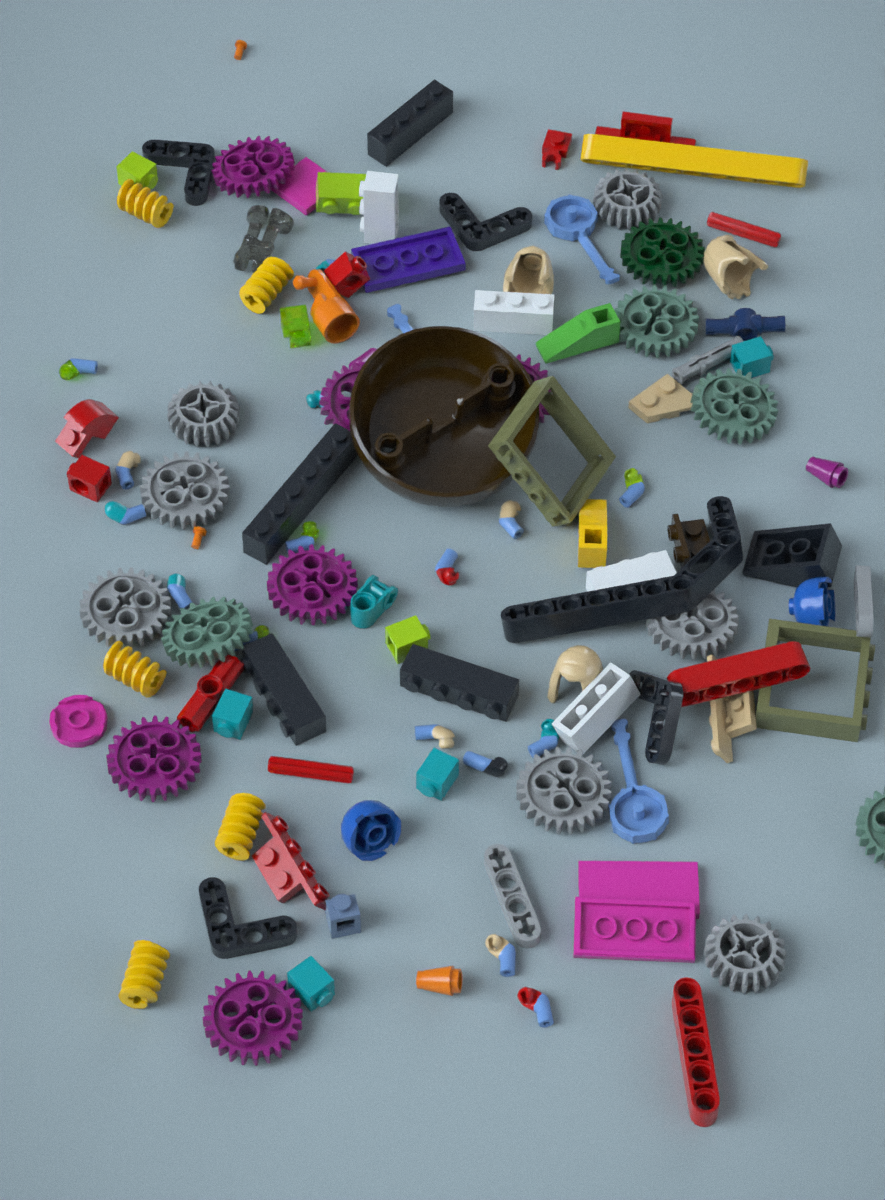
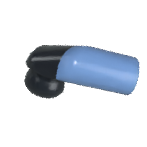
(492, 767)

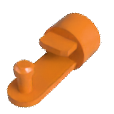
(329, 311)

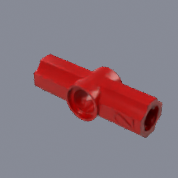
(201, 703)

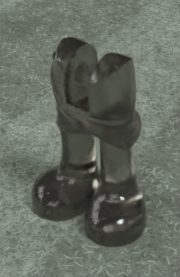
(251, 246)

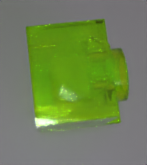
(296, 325)

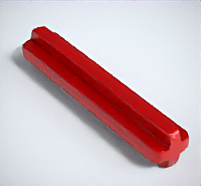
(743, 229)
(310, 769)

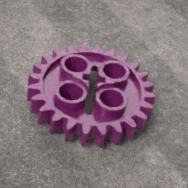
(253, 166)
(334, 399)
(329, 584)
(154, 758)
(252, 1018)

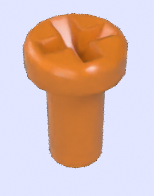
(240, 46)
(199, 533)

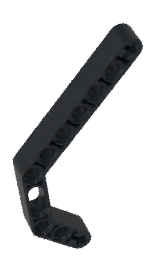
(639, 599)

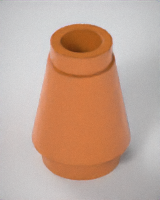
(440, 980)

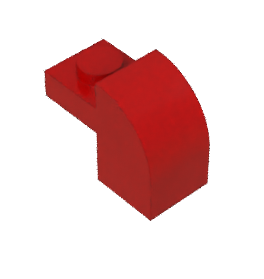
(84, 421)

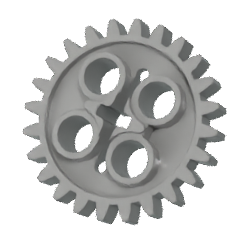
(184, 490)
(124, 599)
(698, 630)
(563, 790)

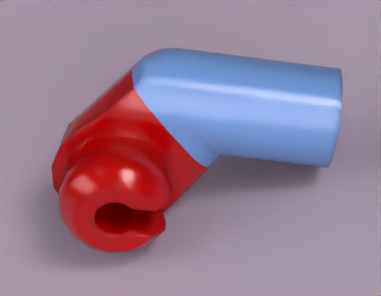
(444, 568)
(538, 1003)

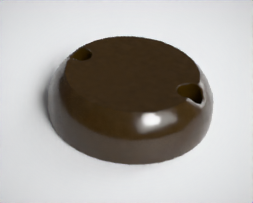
(431, 410)

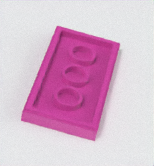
(640, 880)
(635, 929)

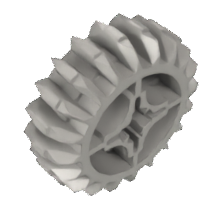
(627, 198)
(187, 418)
(743, 963)

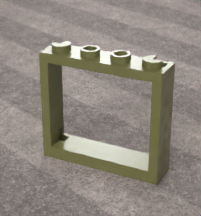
(576, 429)
(809, 722)

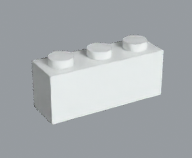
(379, 207)
(513, 312)
(644, 568)
(596, 708)

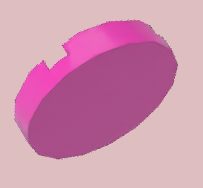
(78, 721)

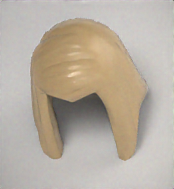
(731, 266)
(529, 272)
(575, 665)

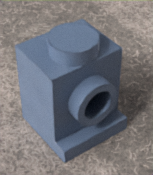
(340, 909)

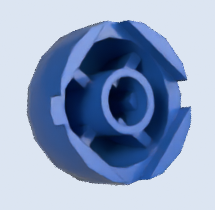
(813, 602)
(370, 829)

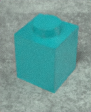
(752, 357)
(232, 714)
(437, 774)
(311, 984)

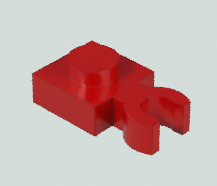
(555, 147)

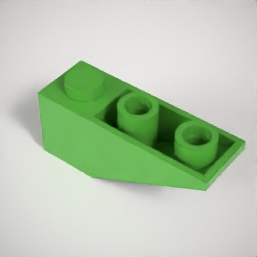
(583, 333)

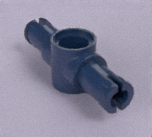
(745, 324)

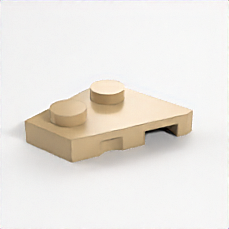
(661, 400)

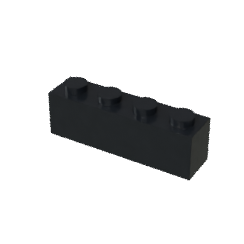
(410, 123)
(459, 683)
(283, 689)

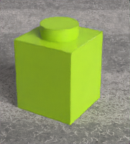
(138, 169)
(403, 634)

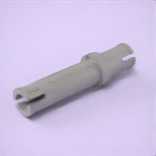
(700, 364)

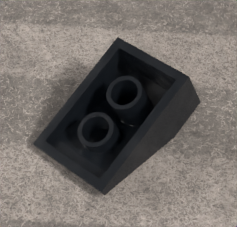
(793, 554)

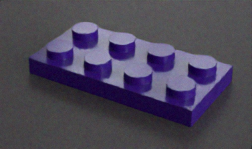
(411, 259)

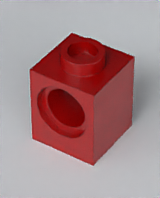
(347, 274)
(89, 478)

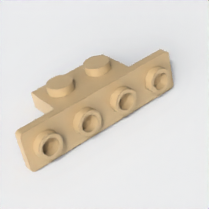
(730, 718)

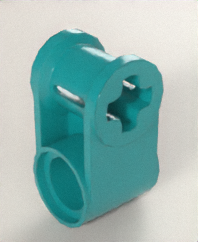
(371, 602)

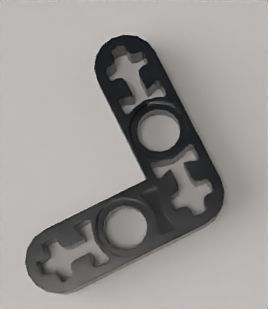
(194, 164)
(518, 217)
(667, 707)
(237, 934)

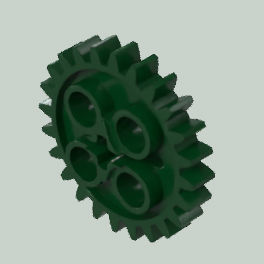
(662, 252)

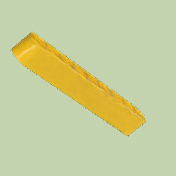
(694, 160)

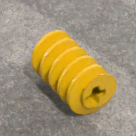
(144, 203)
(265, 284)
(133, 670)
(239, 826)
(143, 974)

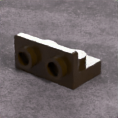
(688, 538)

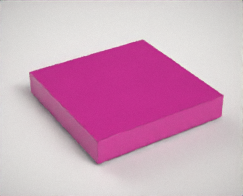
(300, 188)

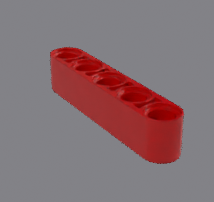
(741, 673)
(695, 1064)

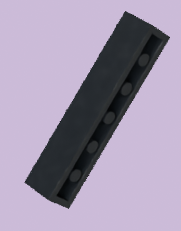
(299, 494)

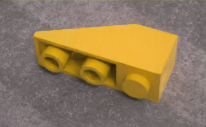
(592, 534)

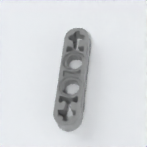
(863, 601)
(514, 895)

